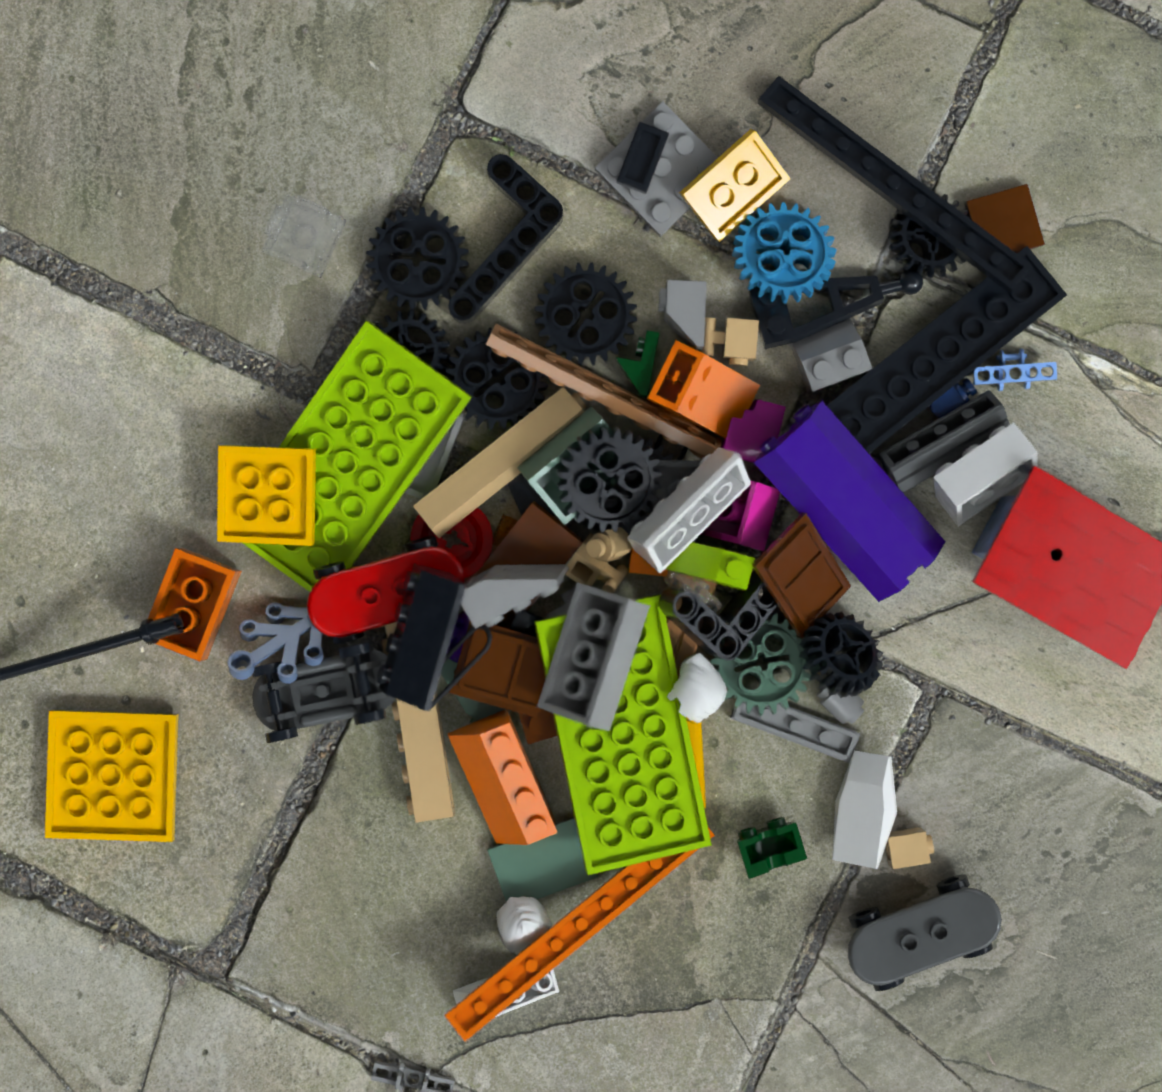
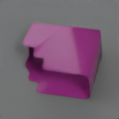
(755, 427)

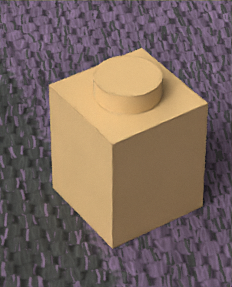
(909, 848)

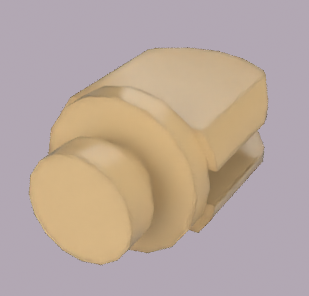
(609, 545)

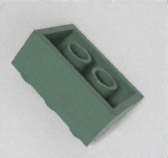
(542, 466)

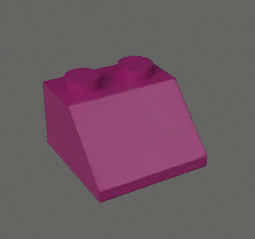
(747, 517)

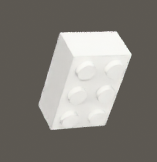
(984, 473)

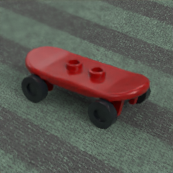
(367, 595)

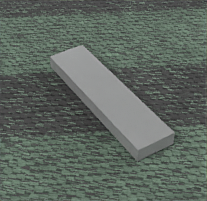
(802, 729)

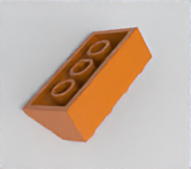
(503, 780)

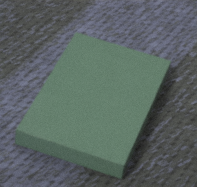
(541, 866)

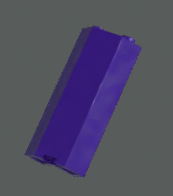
(849, 501)

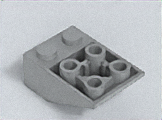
(508, 588)

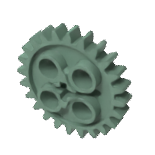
(769, 692)

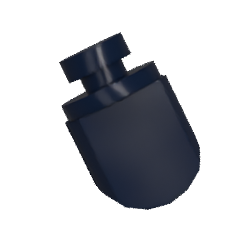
(953, 398)

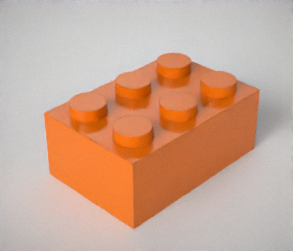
(200, 594)

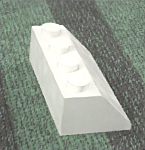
(689, 508)

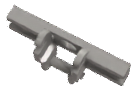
(404, 1082)

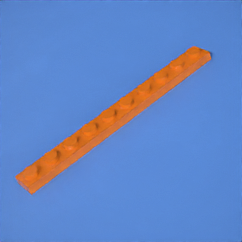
(559, 942)

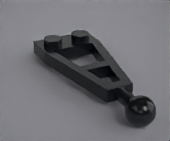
(775, 321)

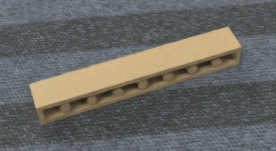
(425, 758)

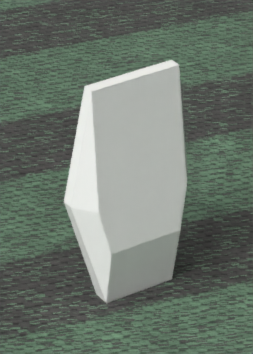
(864, 810)

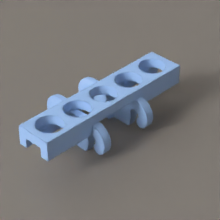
(1024, 369)

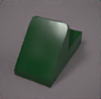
(640, 372)

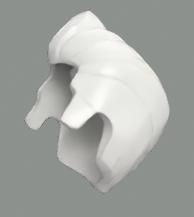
(698, 688)
(521, 922)

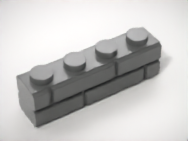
(943, 441)

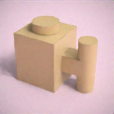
(738, 340)
(587, 570)

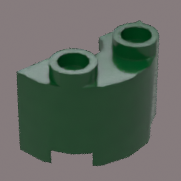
(770, 847)

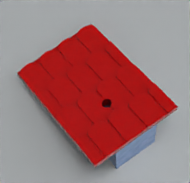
(1072, 566)

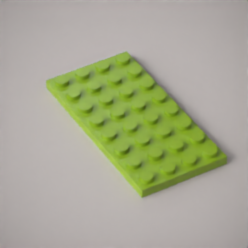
(371, 436)
(639, 782)

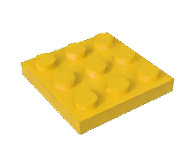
(266, 495)

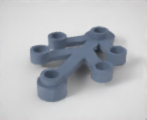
(284, 636)

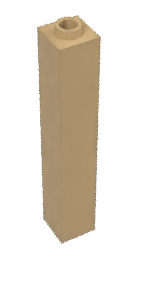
(497, 463)

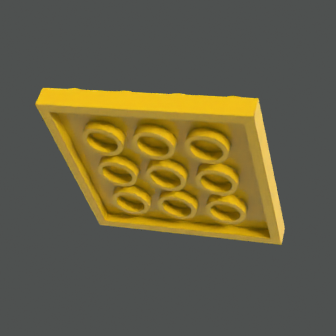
(111, 775)

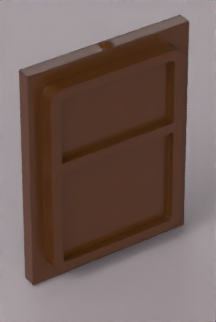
(801, 574)
(506, 675)

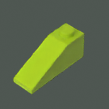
(714, 565)

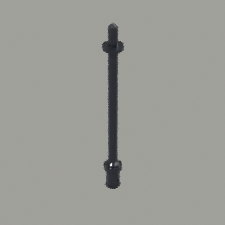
(149, 632)

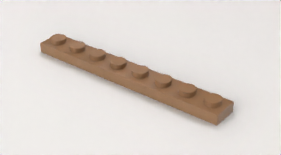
(596, 388)

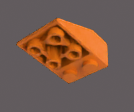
(702, 390)

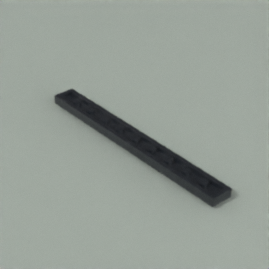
(895, 185)

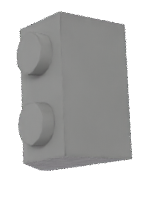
(685, 310)
(831, 356)

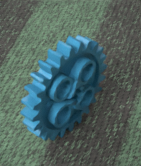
(786, 278)

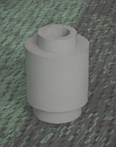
(843, 708)

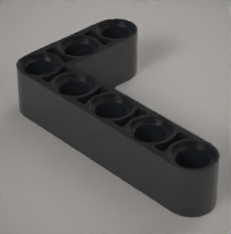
(511, 245)
(725, 624)

